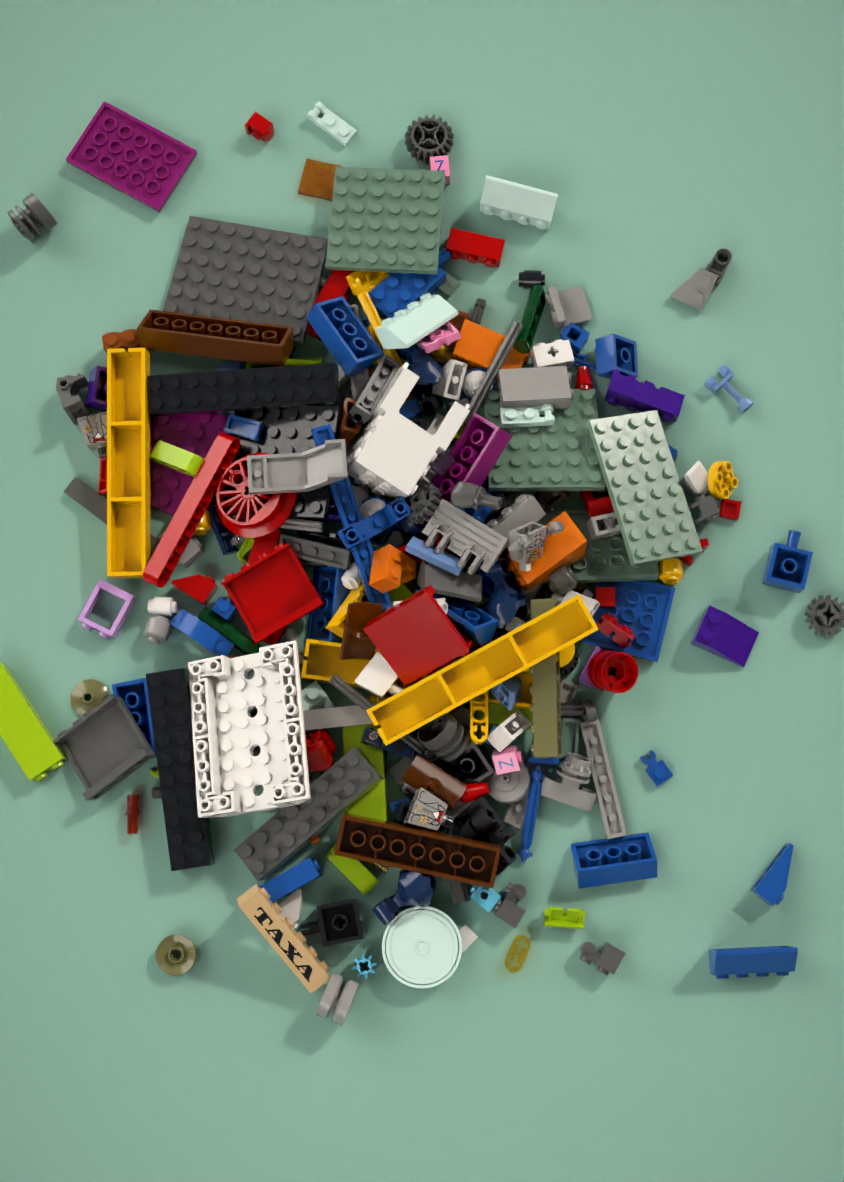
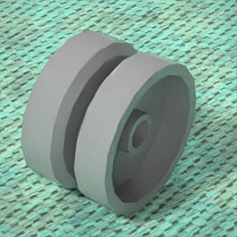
(336, 998)

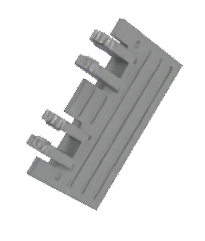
(467, 537)

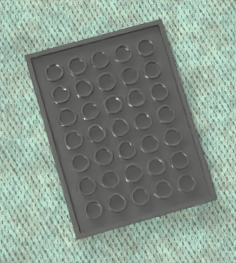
(247, 274)

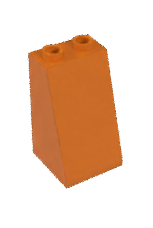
(480, 345)
(558, 551)

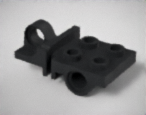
(483, 824)

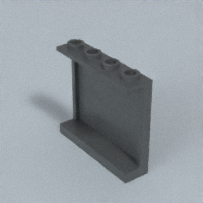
(105, 746)

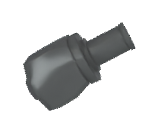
(473, 495)

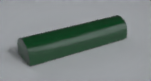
(530, 319)
(239, 639)

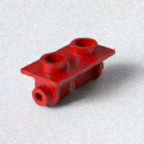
(610, 624)

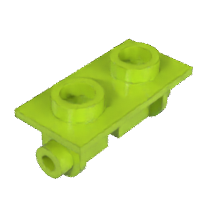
(567, 919)

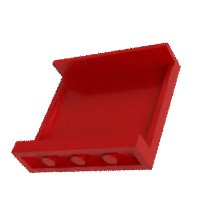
(272, 592)
(416, 637)

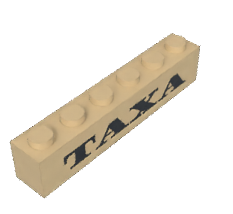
(283, 938)

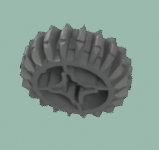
(429, 132)

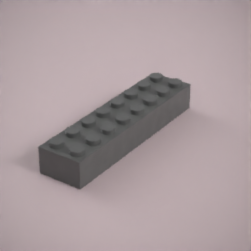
(299, 824)

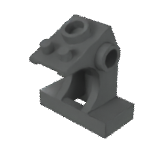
(72, 402)
(708, 506)

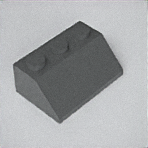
(445, 583)

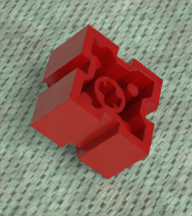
(319, 750)

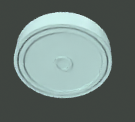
(422, 947)

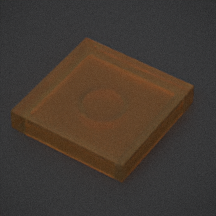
(317, 180)

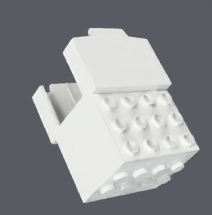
(394, 448)

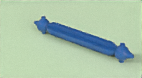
(530, 814)

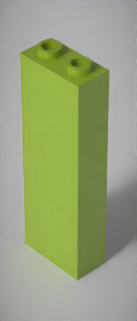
(25, 731)
(375, 801)

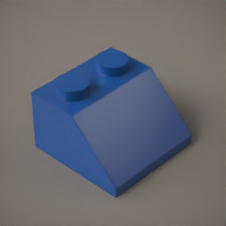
(617, 353)

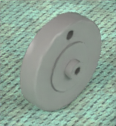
(510, 786)

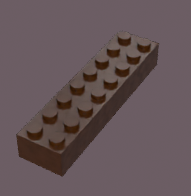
(216, 337)
(418, 850)

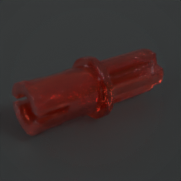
(132, 813)

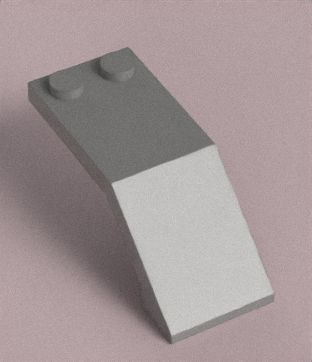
(297, 470)

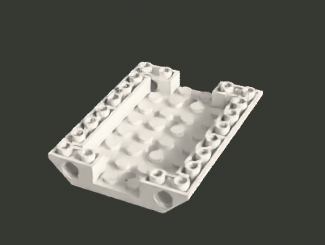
(227, 733)

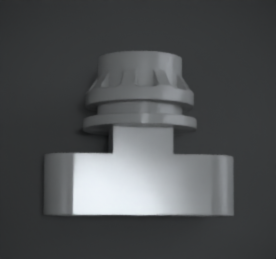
(574, 772)

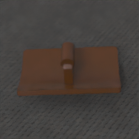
(355, 641)
(434, 780)

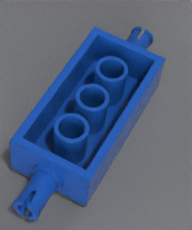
(403, 288)

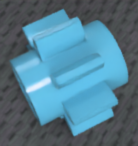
(358, 967)

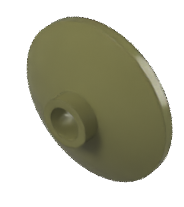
(95, 689)
(166, 958)

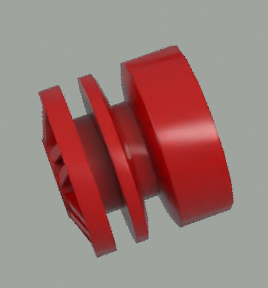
(612, 671)

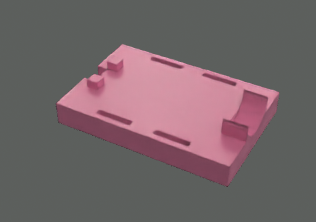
(443, 335)

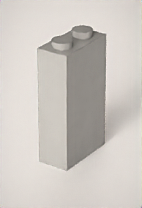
(535, 387)

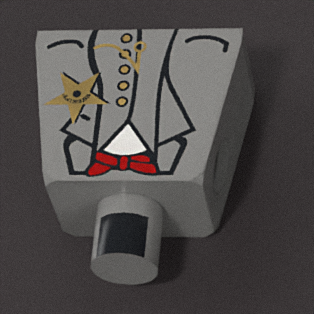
(95, 432)
(427, 812)

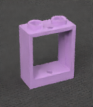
(120, 619)

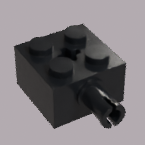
(326, 925)

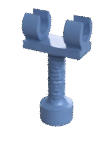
(725, 372)

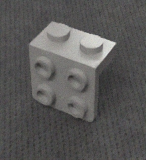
(568, 306)

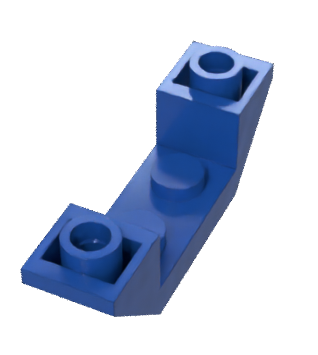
(375, 523)

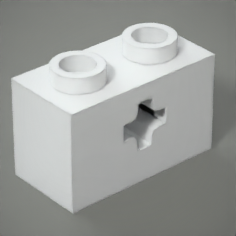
(552, 354)

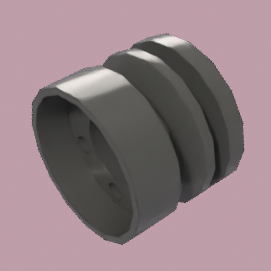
(32, 218)
(444, 737)

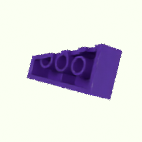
(643, 396)

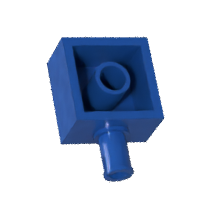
(787, 565)

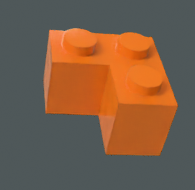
(391, 569)

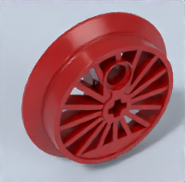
(266, 520)

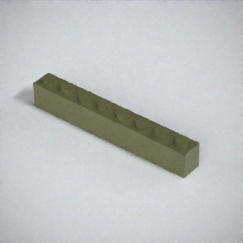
(546, 696)

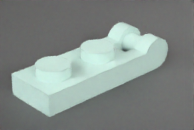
(332, 124)
(527, 416)

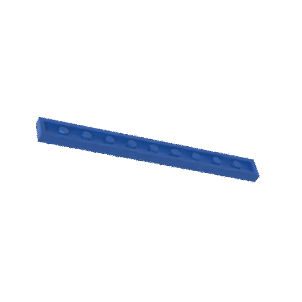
(350, 514)

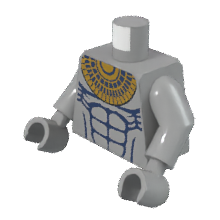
(528, 542)

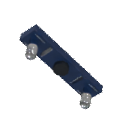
(227, 543)
(398, 747)

